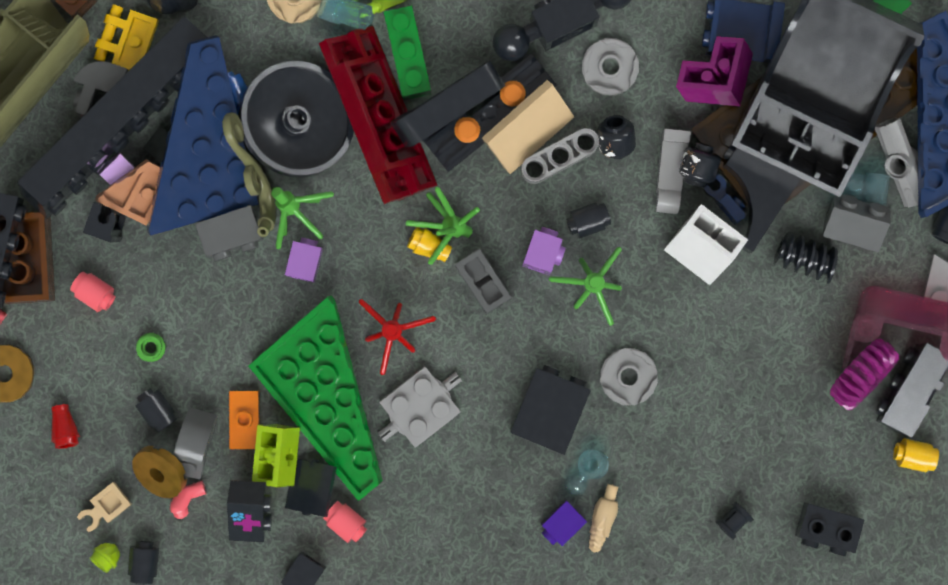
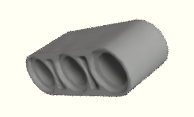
(570, 146)

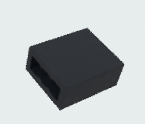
(551, 409)

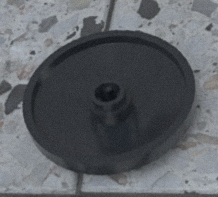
(295, 119)

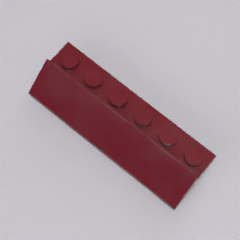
(371, 104)

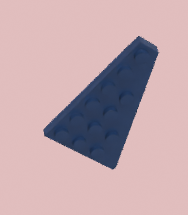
(933, 115)

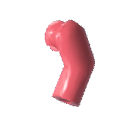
(180, 503)

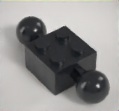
(552, 24)

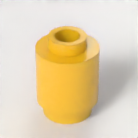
(916, 455)

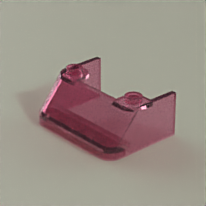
(898, 308)

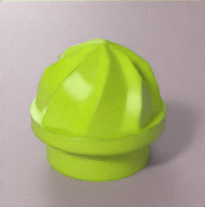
(105, 556)

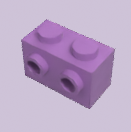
(544, 251)

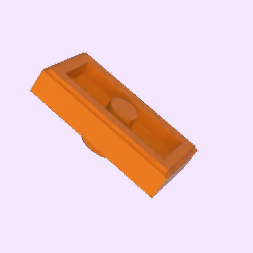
(243, 419)

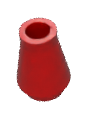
(63, 427)

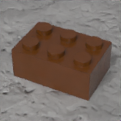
(32, 262)

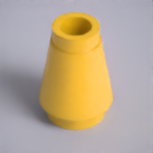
(425, 243)

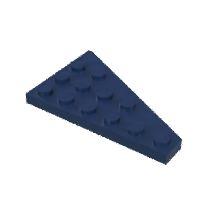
(199, 168)

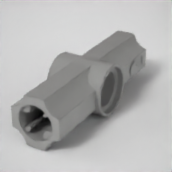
(895, 146)

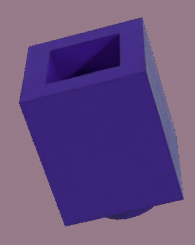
(562, 524)

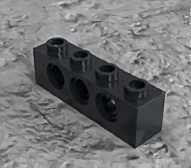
(14, 212)

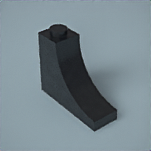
(764, 188)

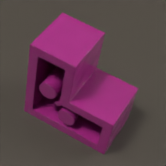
(722, 78)

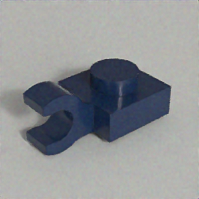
(730, 206)

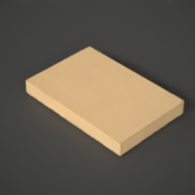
(528, 127)

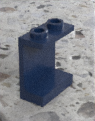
(754, 22)

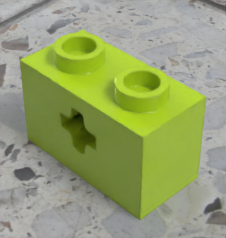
(276, 455)

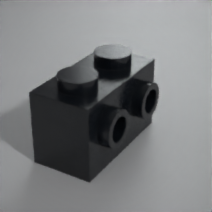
(829, 528)

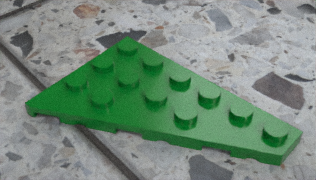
(318, 390)

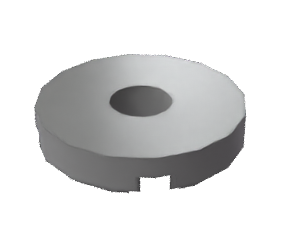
(610, 49)
(611, 376)

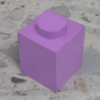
(304, 260)

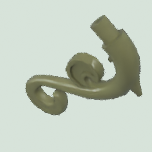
(254, 176)

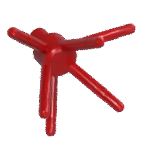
(392, 331)

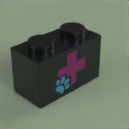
(248, 511)

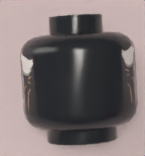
(616, 137)
(699, 165)

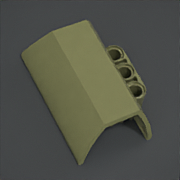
(33, 55)

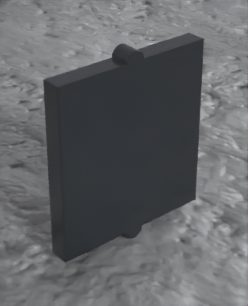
(311, 488)

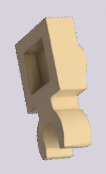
(108, 504)

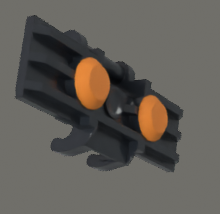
(465, 133)

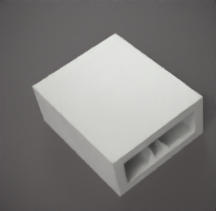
(706, 244)

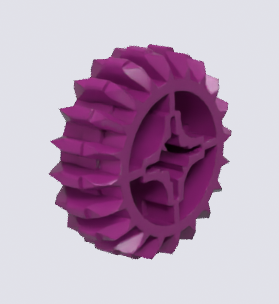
(864, 374)

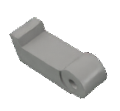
(669, 179)

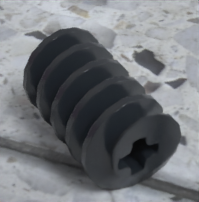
(807, 256)

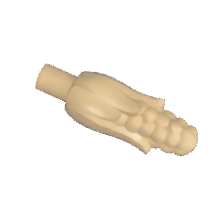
(603, 518)

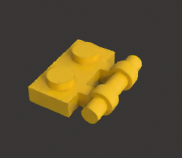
(134, 40)

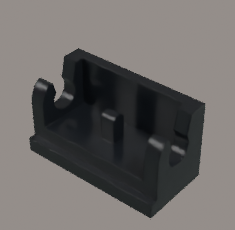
(102, 223)

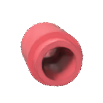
(93, 291)
(345, 522)

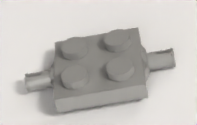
(419, 406)

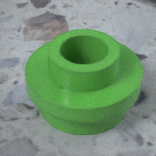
(141, 347)

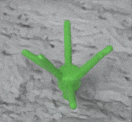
(289, 205)
(451, 225)
(593, 284)

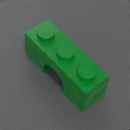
(407, 53)

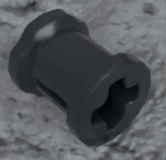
(734, 520)

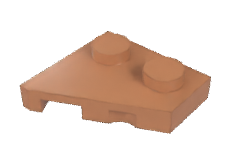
(133, 192)

